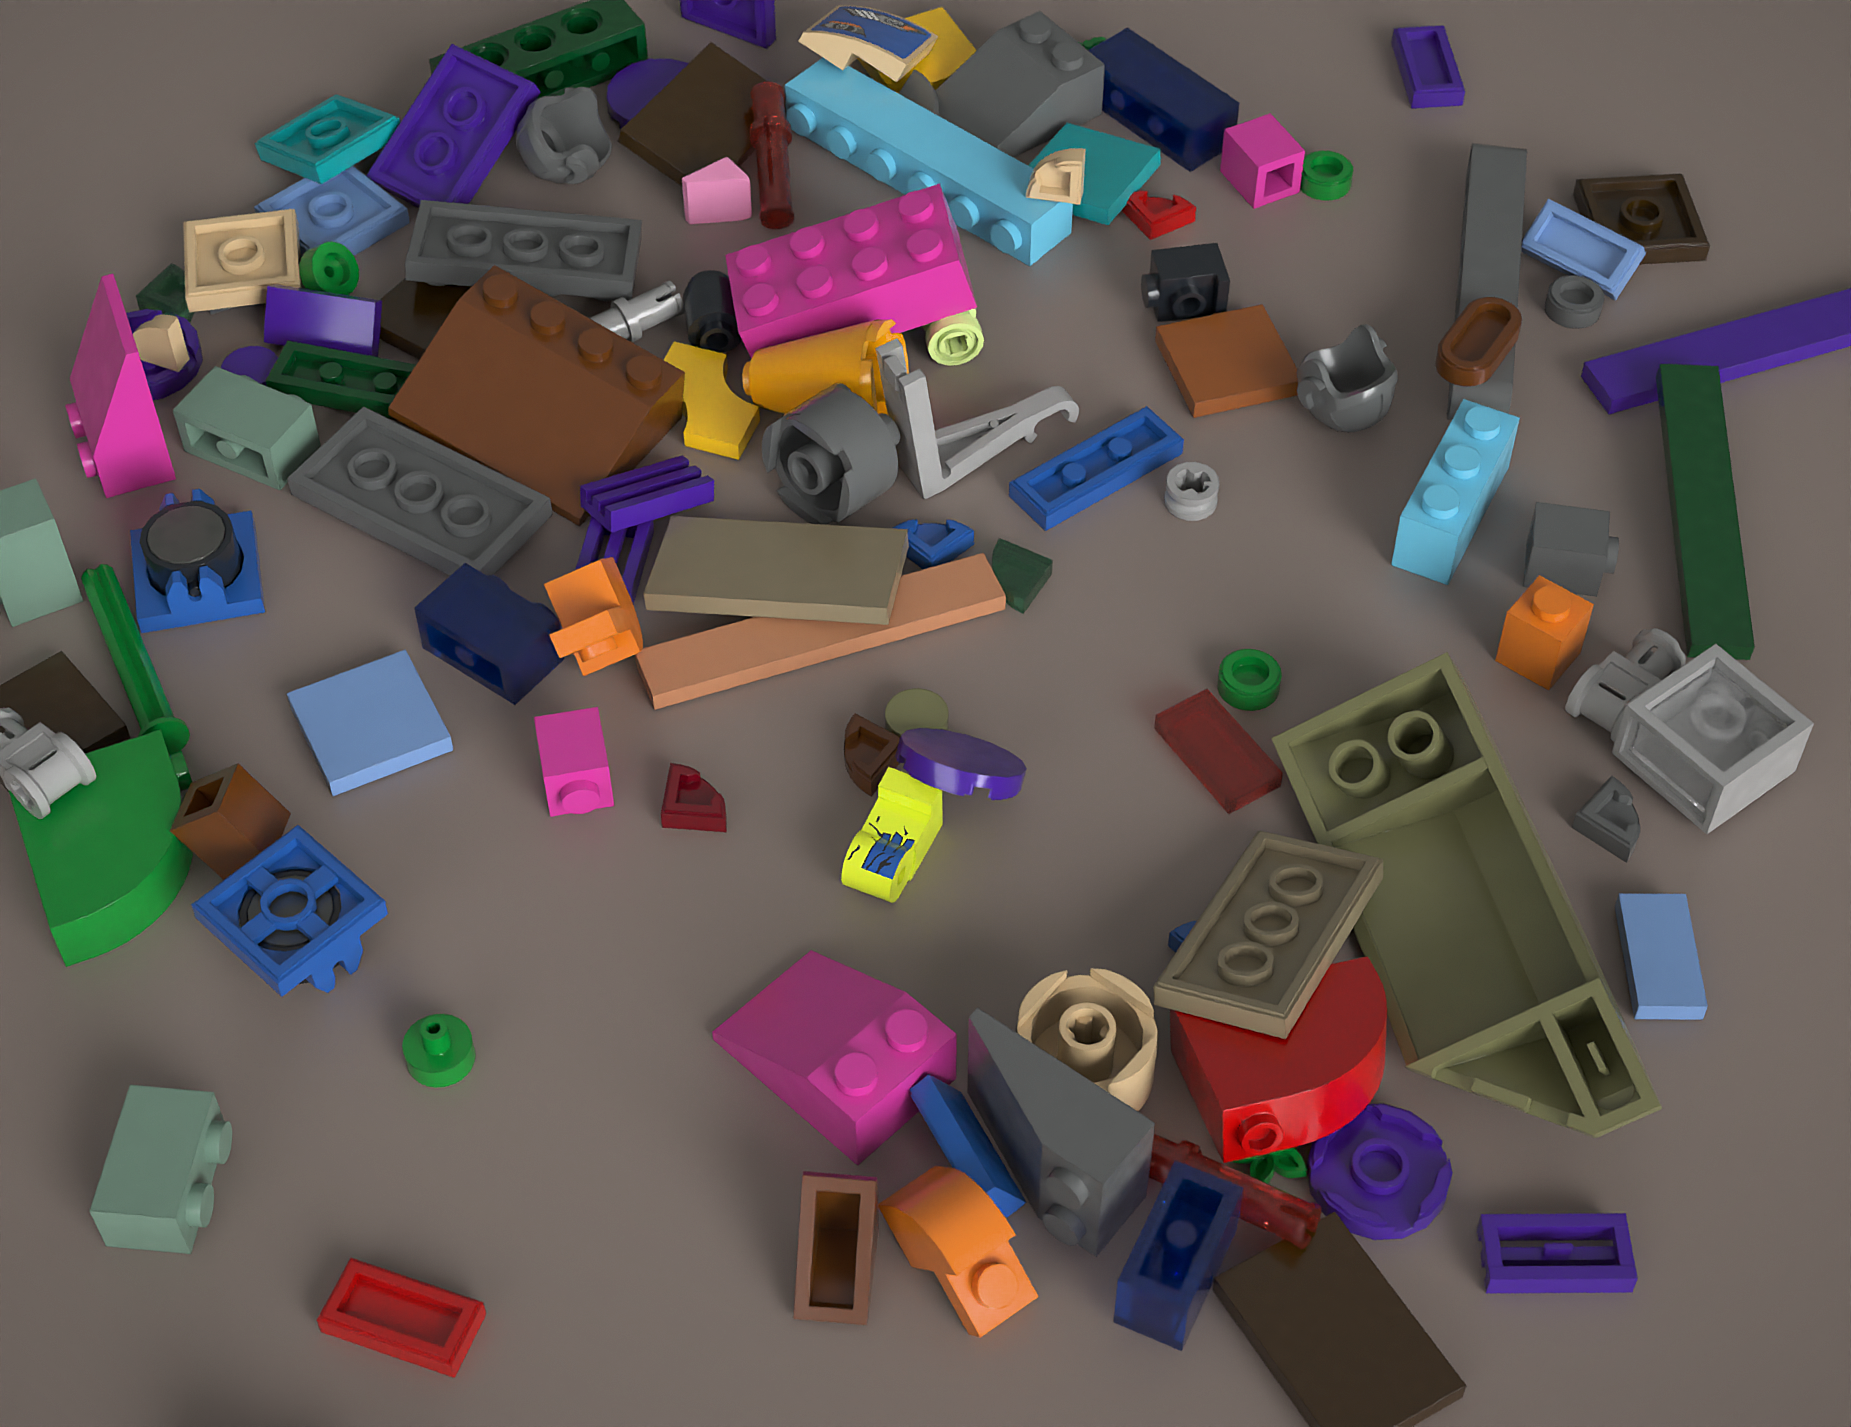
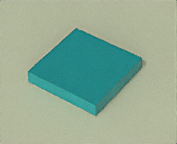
(328, 138)
(1111, 171)

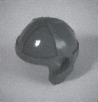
(563, 137)
(1348, 383)

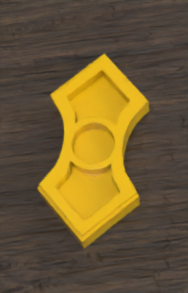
(714, 414)

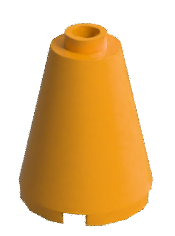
(799, 369)

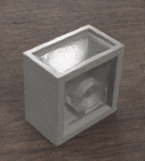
(1711, 738)

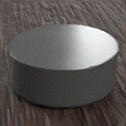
(1574, 302)

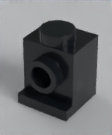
(1186, 282)

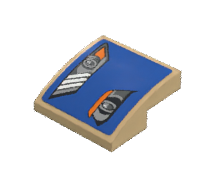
(873, 35)

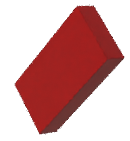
(402, 1317)

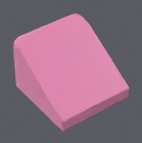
(717, 194)

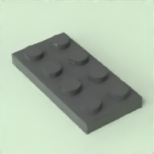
(541, 248)
(419, 495)

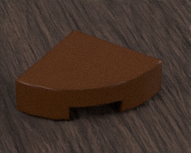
(868, 752)

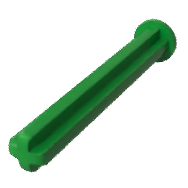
(132, 658)

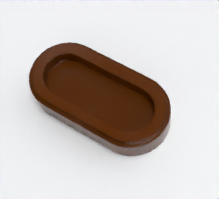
(1478, 341)

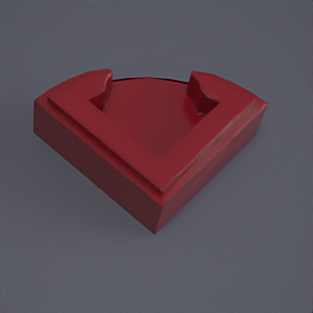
(692, 802)

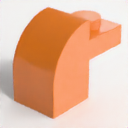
(594, 616)
(962, 1236)

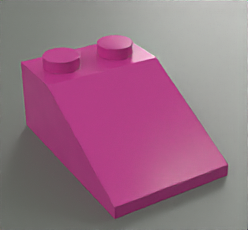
(115, 402)
(840, 1050)

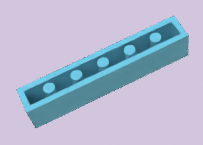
(919, 149)

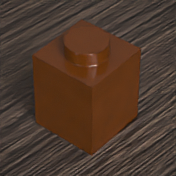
(229, 819)

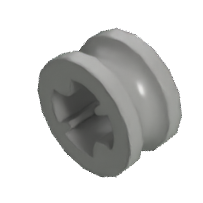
(1189, 503)

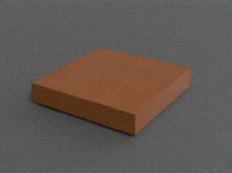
(1227, 360)

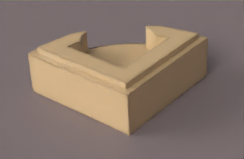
(1059, 177)
(162, 342)

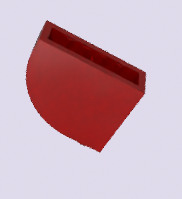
(1287, 1092)

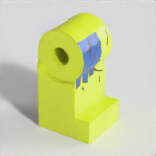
(893, 836)

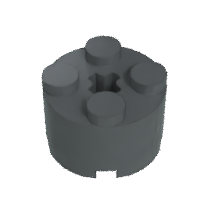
(832, 455)

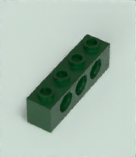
(568, 47)

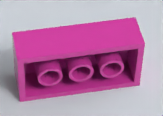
(865, 266)

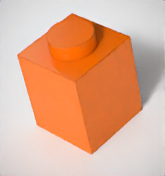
(1544, 632)

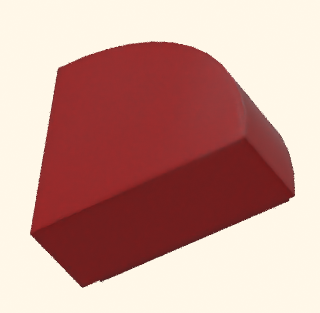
(1158, 215)

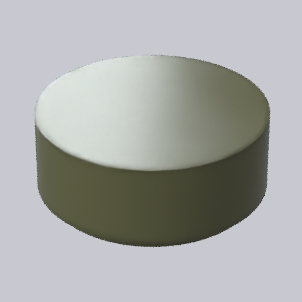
(915, 710)

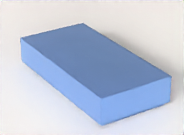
(1582, 248)
(1660, 956)

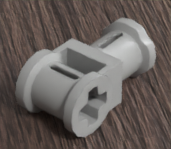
(1608, 687)
(39, 763)

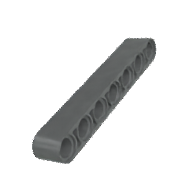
(1491, 254)

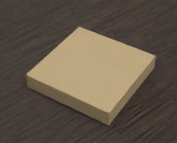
(238, 256)

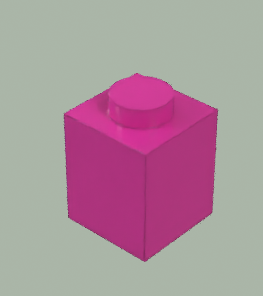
(1262, 160)
(574, 761)

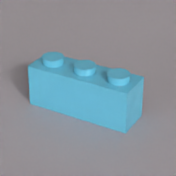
(1455, 491)

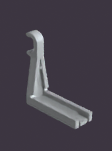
(946, 455)

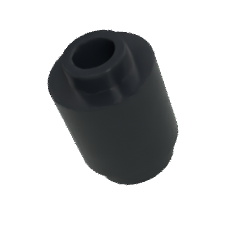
(711, 312)

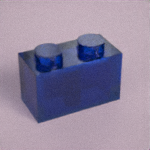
(489, 632)
(1177, 1255)

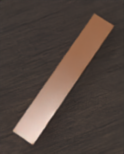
(773, 646)

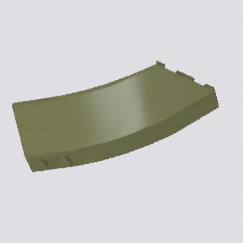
(1470, 917)

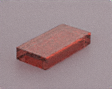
(1218, 751)

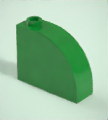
(108, 848)

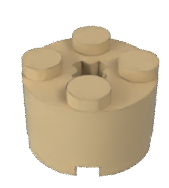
(1097, 1028)

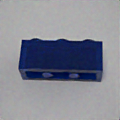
(1163, 100)

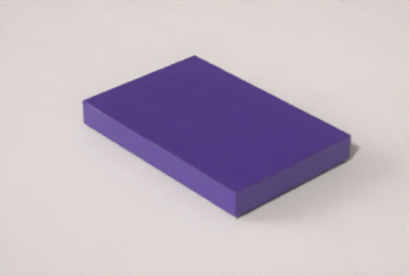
(453, 130)

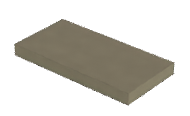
(777, 570)
(1269, 934)

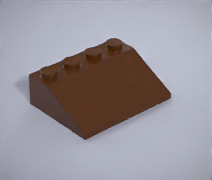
(539, 392)

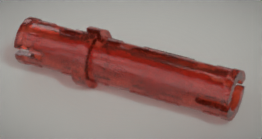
(771, 138)
(1261, 1203)

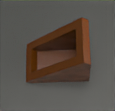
(836, 1247)

